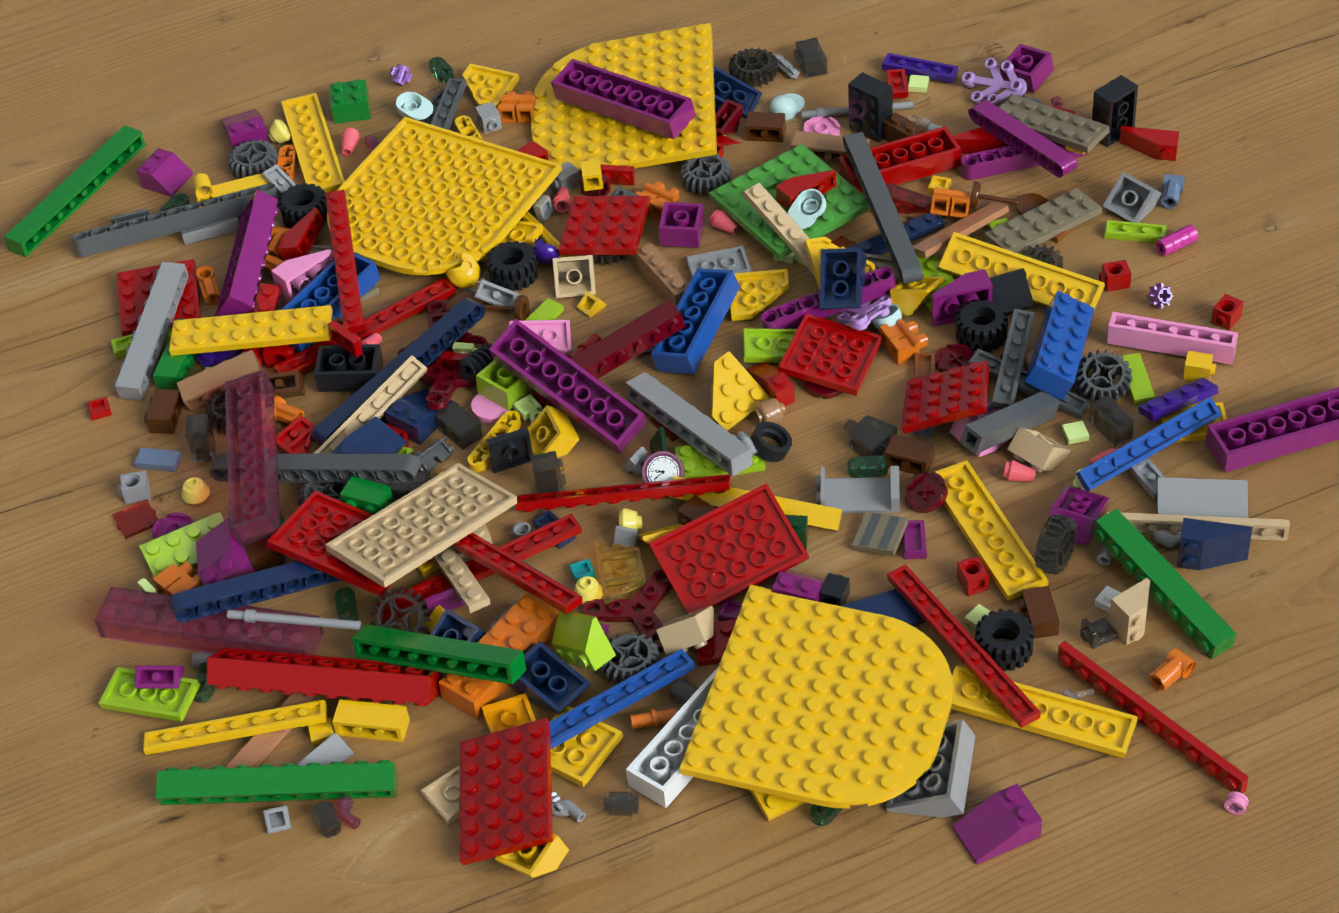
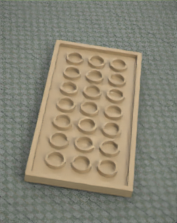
(421, 524)

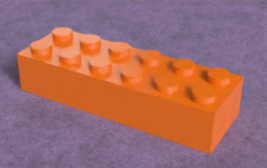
(518, 629)

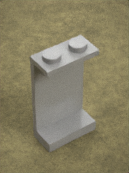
(860, 494)

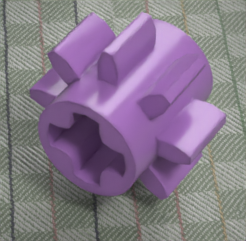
(400, 74)
(1159, 295)

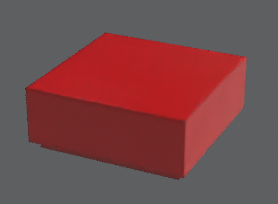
(99, 408)

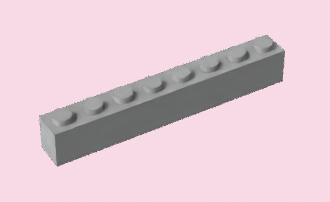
(151, 331)
(689, 424)

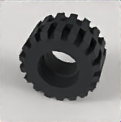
(299, 201)
(512, 265)
(982, 325)
(1008, 626)

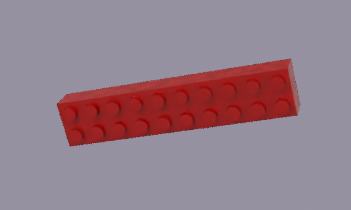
(322, 676)

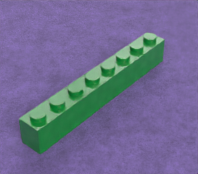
(1166, 584)
(439, 654)

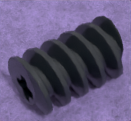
(475, 362)

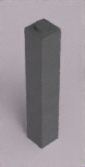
(1004, 423)

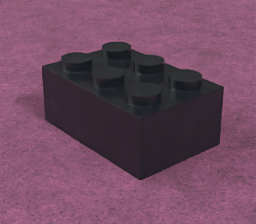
(869, 105)
(1115, 106)
(342, 371)

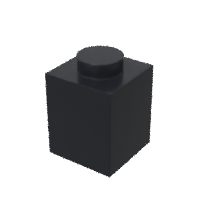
(835, 590)

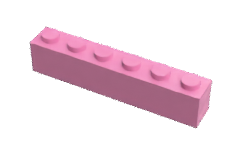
(1171, 337)

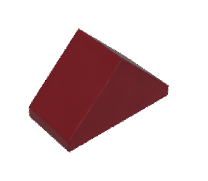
(728, 117)

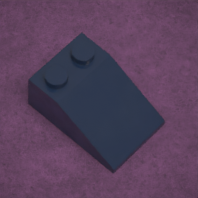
(734, 89)
(842, 278)
(413, 416)
(371, 438)
(1212, 544)
(455, 627)
(549, 680)

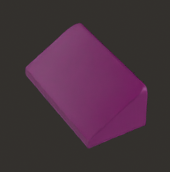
(158, 677)

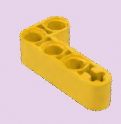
(205, 191)

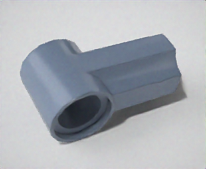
(1171, 189)

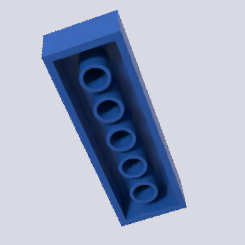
(324, 290)
(703, 311)
(1059, 345)

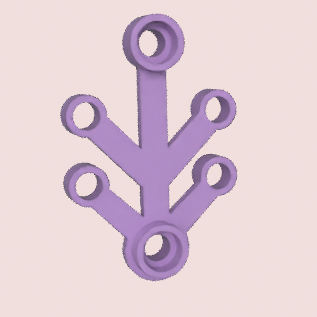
(996, 83)
(862, 315)

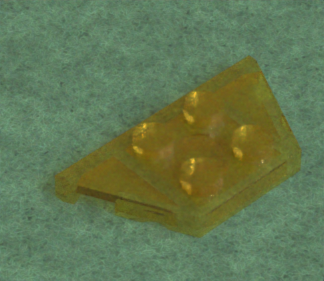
(619, 570)

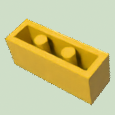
(371, 720)

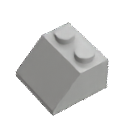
(1131, 198)

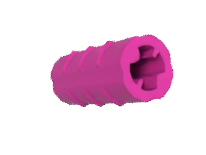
(1176, 240)

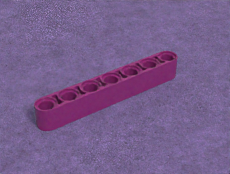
(1022, 138)
(998, 161)
(789, 315)

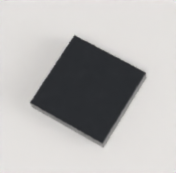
(1012, 291)
(510, 450)

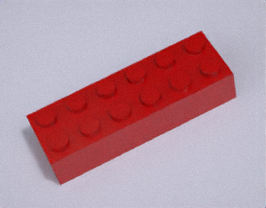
(910, 158)

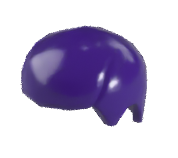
(545, 252)

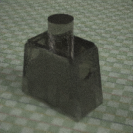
(869, 436)

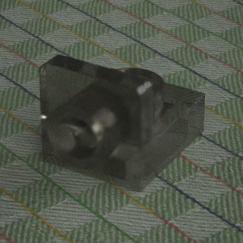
(1097, 632)

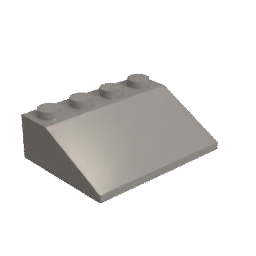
(944, 786)

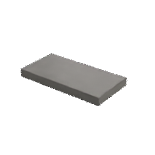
(1202, 497)

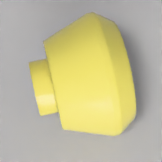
(279, 132)
(195, 491)
(630, 519)
(588, 589)

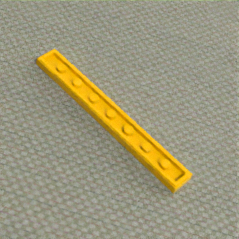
(818, 515)
(235, 727)

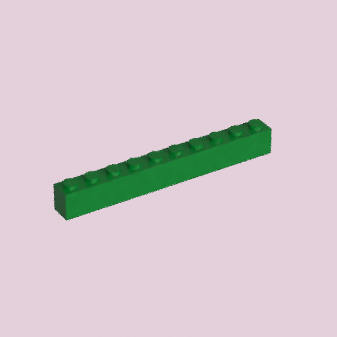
(74, 191)
(276, 783)

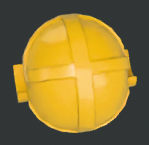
(466, 274)

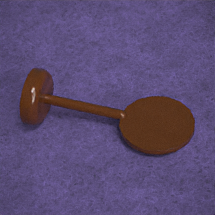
(1023, 204)
(520, 307)

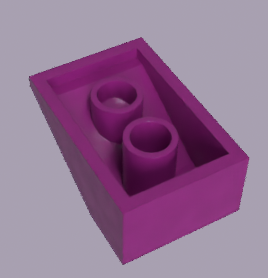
(245, 127)
(962, 290)
(1083, 508)
(221, 556)
(999, 824)

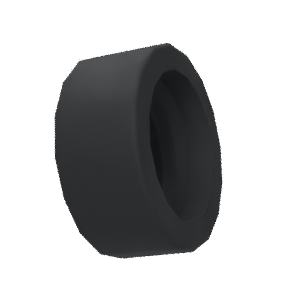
(775, 432)

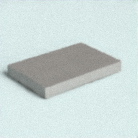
(725, 259)

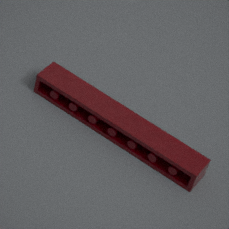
(627, 342)

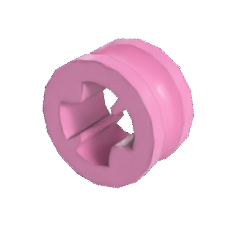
(1236, 803)

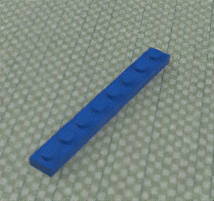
(1148, 444)
(619, 697)

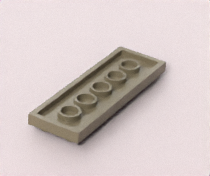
(1056, 124)
(1044, 222)

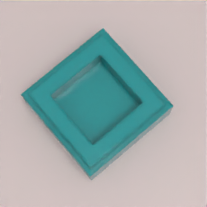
(581, 569)

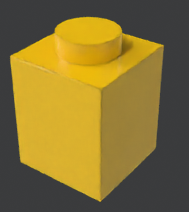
(591, 175)
(1198, 366)

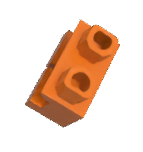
(516, 107)
(658, 197)
(952, 200)
(901, 340)
(176, 579)

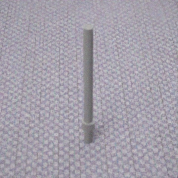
(845, 110)
(251, 616)

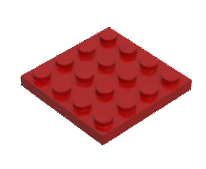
(604, 225)
(135, 289)
(830, 354)
(945, 396)

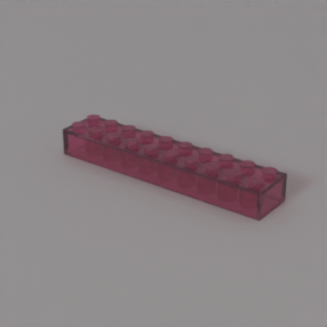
(252, 458)
(150, 620)

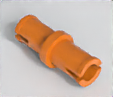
(652, 718)

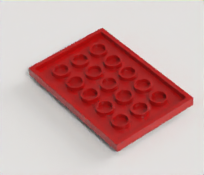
(315, 525)
(729, 550)
(505, 792)

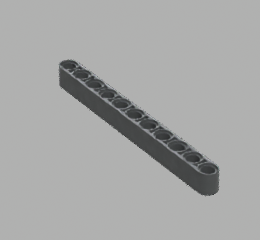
(883, 208)
(166, 221)
(336, 467)

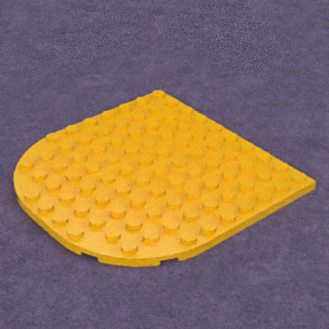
(667, 59)
(438, 196)
(821, 704)

